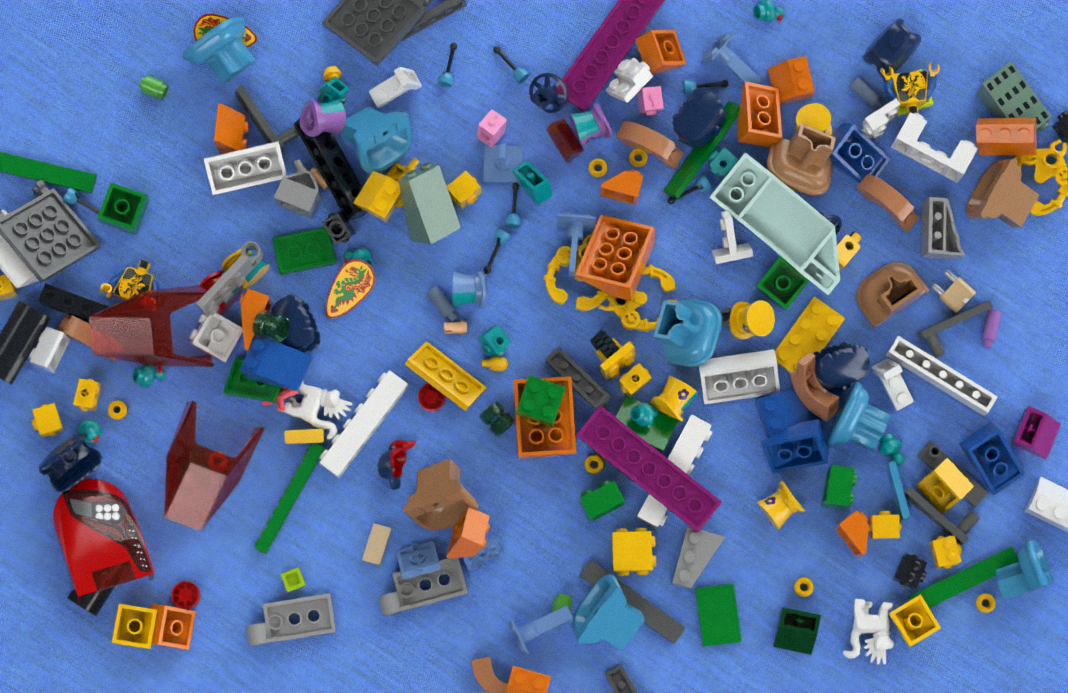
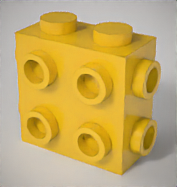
(633, 552)

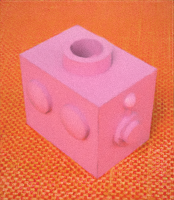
(650, 100)
(491, 128)

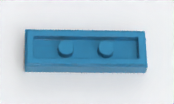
(898, 491)

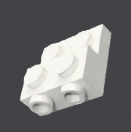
(630, 79)
(876, 122)
(216, 336)

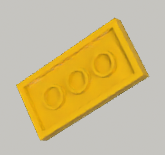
(808, 334)
(445, 376)

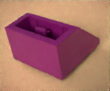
(1036, 432)

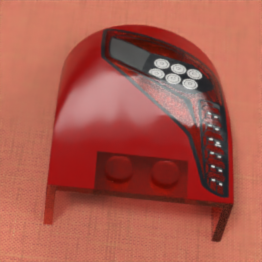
(99, 538)

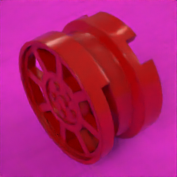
(431, 398)
(186, 595)

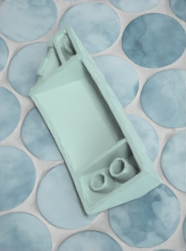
(781, 221)

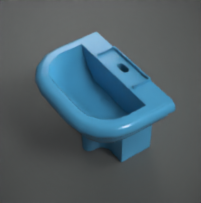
(222, 50)
(378, 138)
(688, 331)
(858, 421)
(1027, 574)
(606, 615)

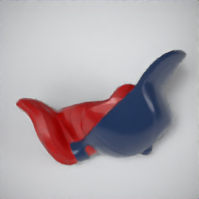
(393, 460)

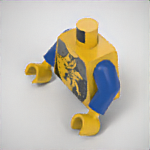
(910, 88)
(131, 282)

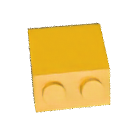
(379, 196)
(944, 486)
(134, 626)

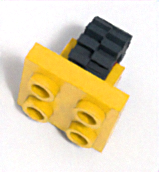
(612, 354)

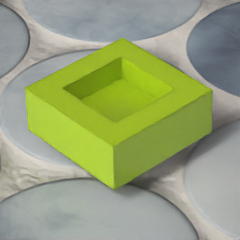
(293, 579)

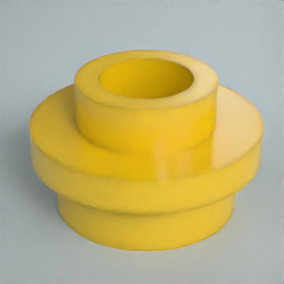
(331, 72)
(635, 152)
(599, 162)
(117, 416)
(598, 459)
(809, 584)
(985, 596)

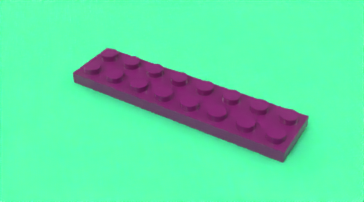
(607, 50)
(648, 468)

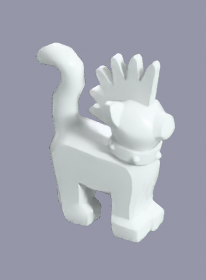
(311, 404)
(871, 624)

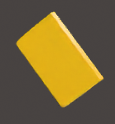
(304, 436)

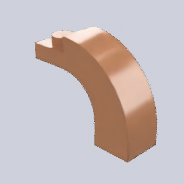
(648, 140)
(889, 199)
(78, 330)
(811, 392)
(485, 676)

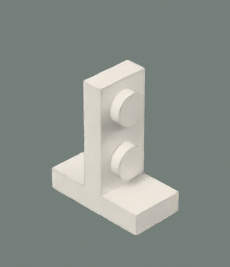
(395, 86)
(731, 250)
(893, 383)

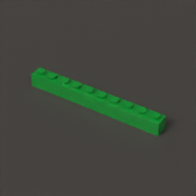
(290, 497)

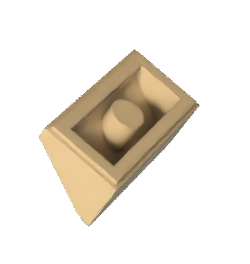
(377, 544)

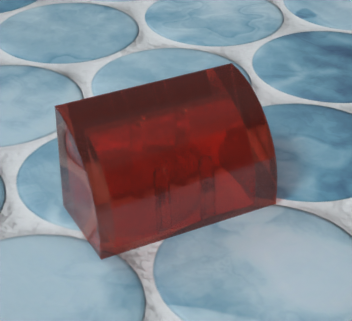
(564, 140)

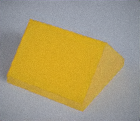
(914, 620)

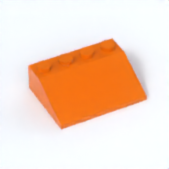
(616, 256)
(541, 440)

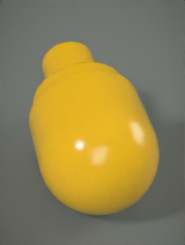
(495, 363)

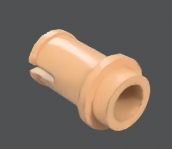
(318, 177)
(455, 327)

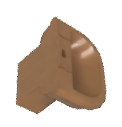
(803, 161)
(1002, 195)
(889, 292)
(439, 497)

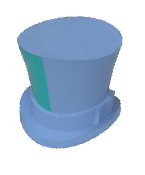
(469, 289)

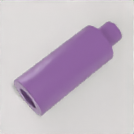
(991, 327)

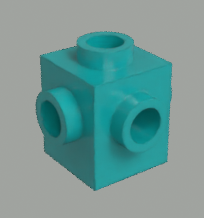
(333, 91)
(716, 157)
(494, 341)

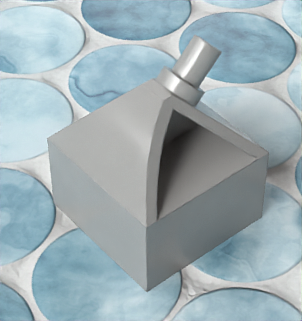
(299, 192)

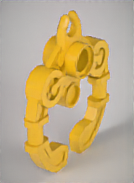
(1044, 171)
(558, 295)
(629, 317)

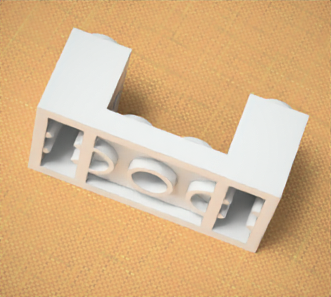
(951, 168)

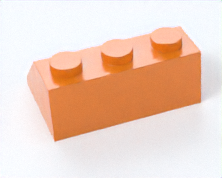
(1006, 136)

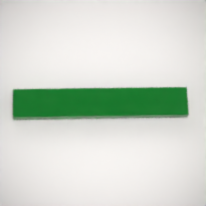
(700, 155)
(47, 173)
(966, 578)

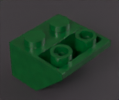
(796, 630)

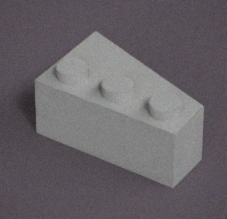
(938, 231)
(694, 556)

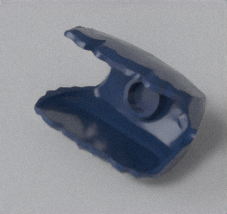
(892, 47)
(699, 118)
(302, 326)
(841, 365)
(70, 463)

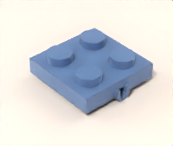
(418, 560)

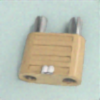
(957, 294)

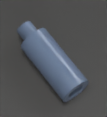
(866, 93)
(442, 303)

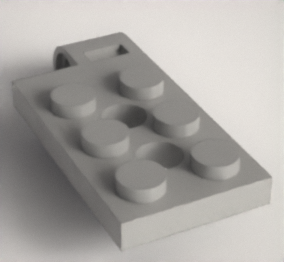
(231, 279)
(411, 596)
(277, 623)

